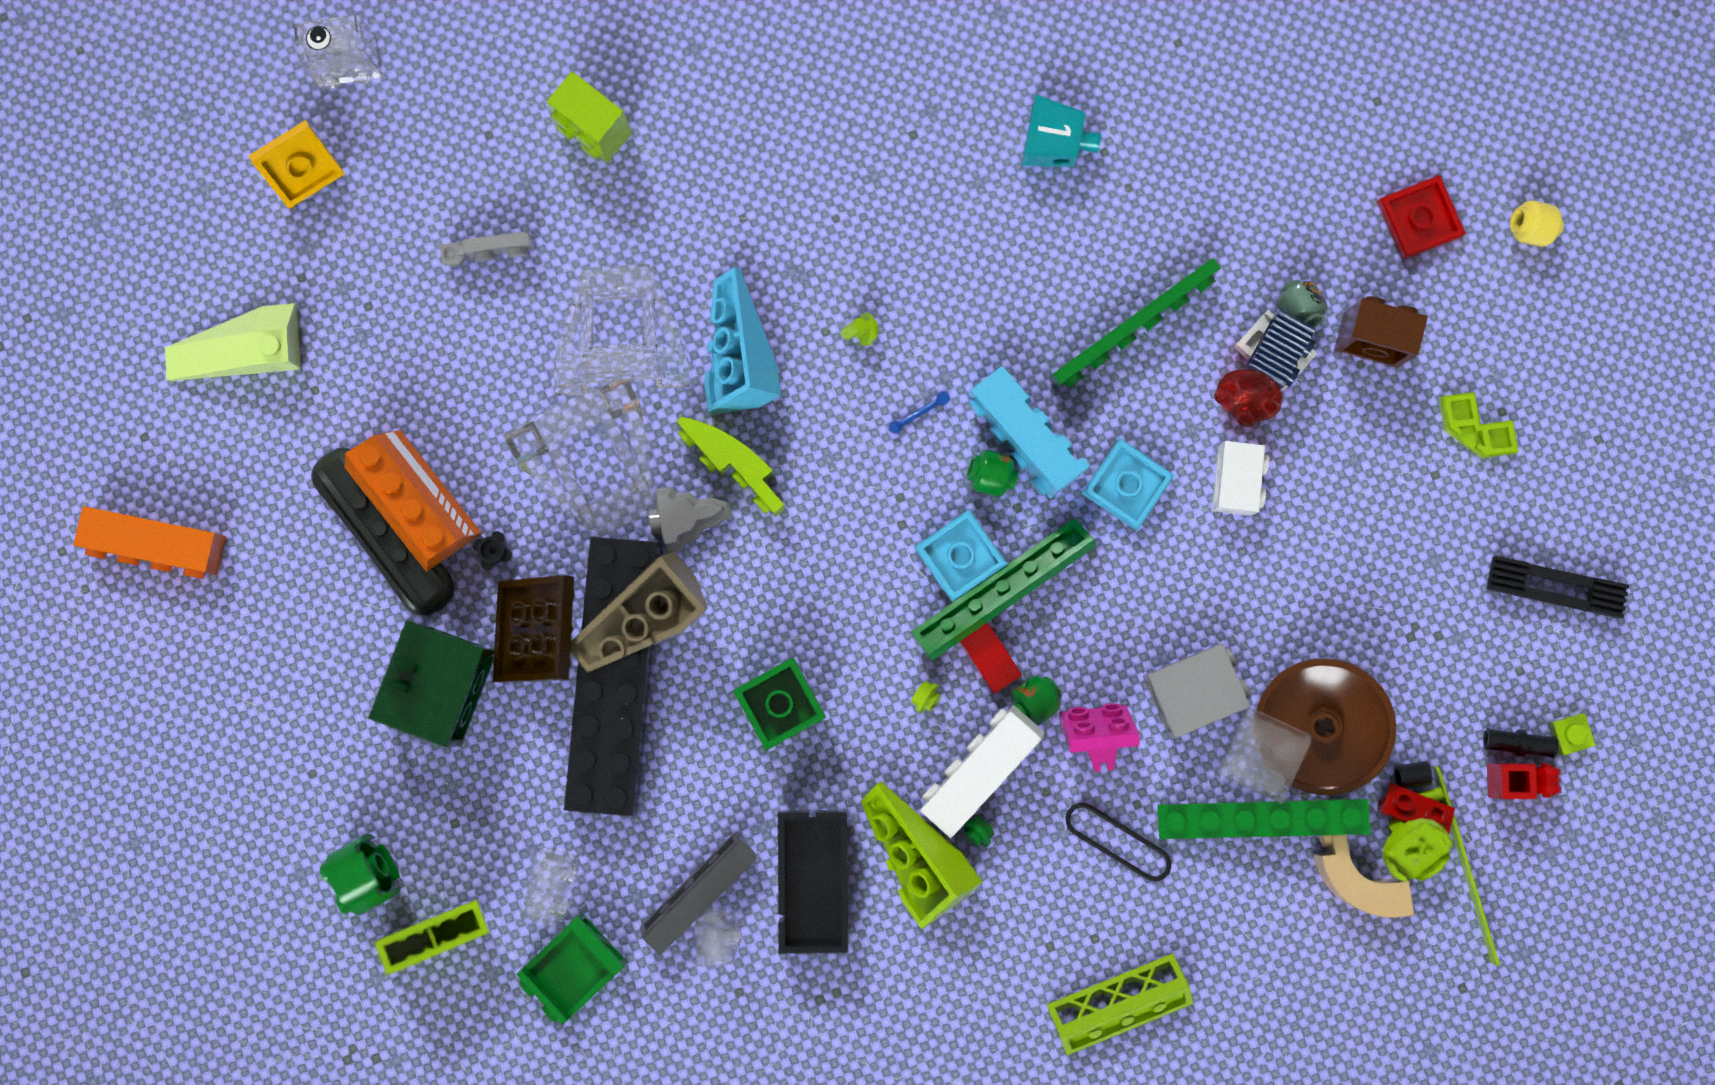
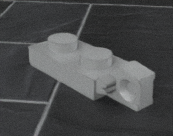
(486, 247)

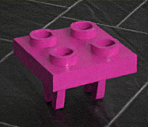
(1099, 732)

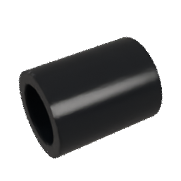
(1413, 774)

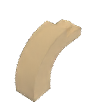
(1376, 897)

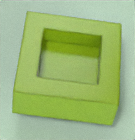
(1572, 733)

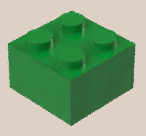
(779, 703)

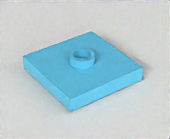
(1128, 484)
(960, 555)

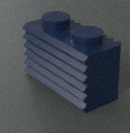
(1281, 348)

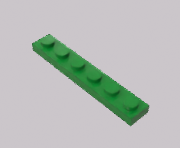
(1125, 333)
(1003, 589)
(1264, 819)

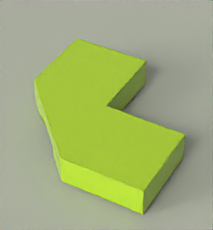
(1462, 422)

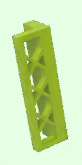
(1122, 1015)

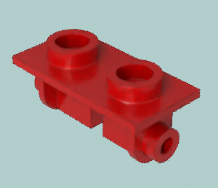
(1410, 806)

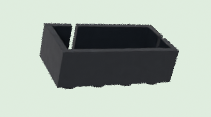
(812, 882)

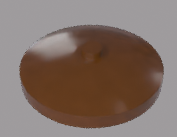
(1344, 714)

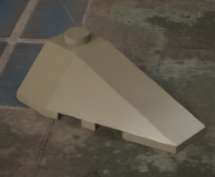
(648, 611)

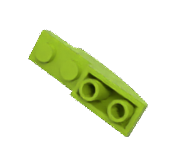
(725, 452)

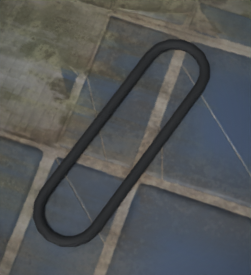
(1111, 854)

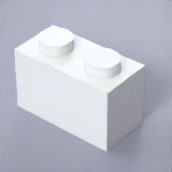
(1240, 478)

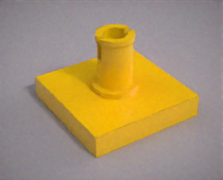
(296, 164)

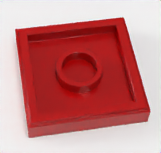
(1421, 217)

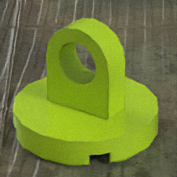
(1416, 849)

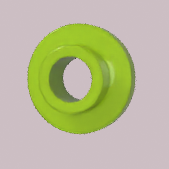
(926, 697)

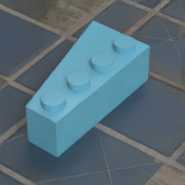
(1026, 433)

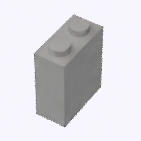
(1197, 690)

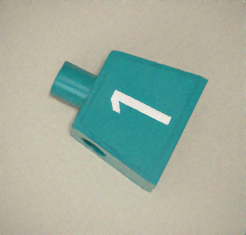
(1056, 135)

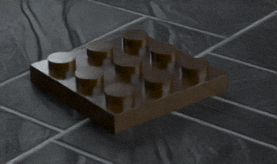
(533, 629)

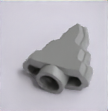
(684, 517)

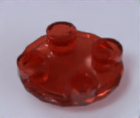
(1249, 396)

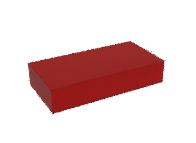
(990, 658)

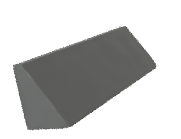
(697, 893)

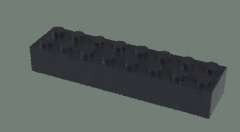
(612, 698)

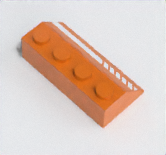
(410, 497)

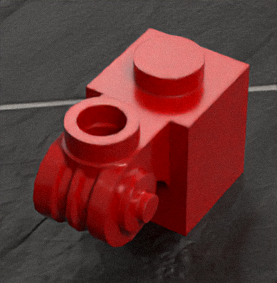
(1522, 780)

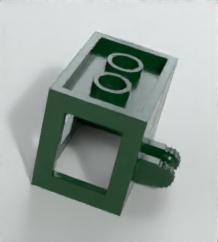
(432, 685)

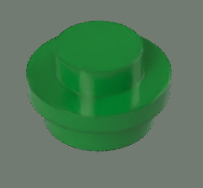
(978, 831)

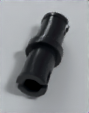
(1520, 743)

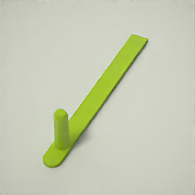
(1441, 794)

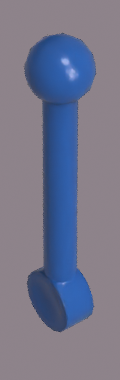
(941, 399)

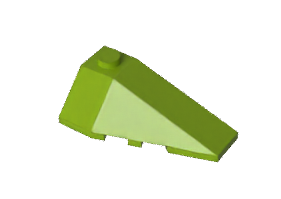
(926, 864)

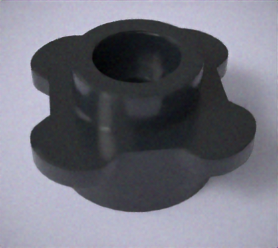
(483, 547)

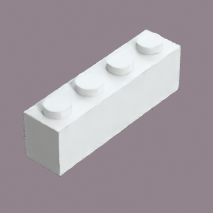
(981, 771)

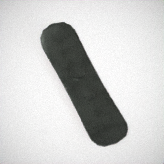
(417, 589)

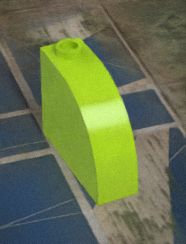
(431, 937)

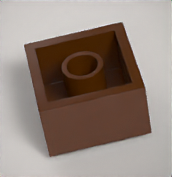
(1381, 332)

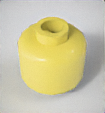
(1536, 223)

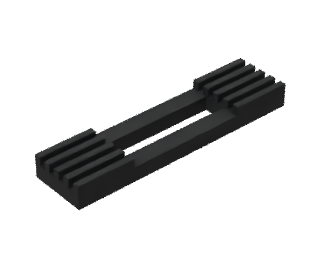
(1603, 597)

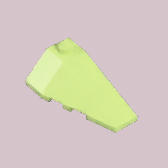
(244, 345)

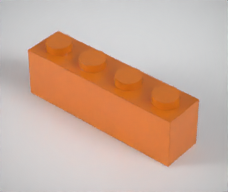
(150, 541)

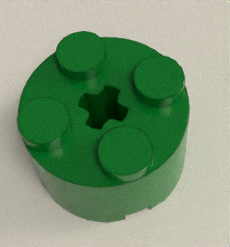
(361, 875)

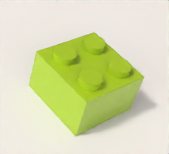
(588, 117)

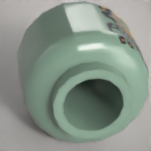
(1303, 302)

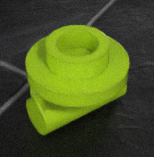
(863, 328)

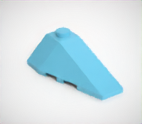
(742, 361)

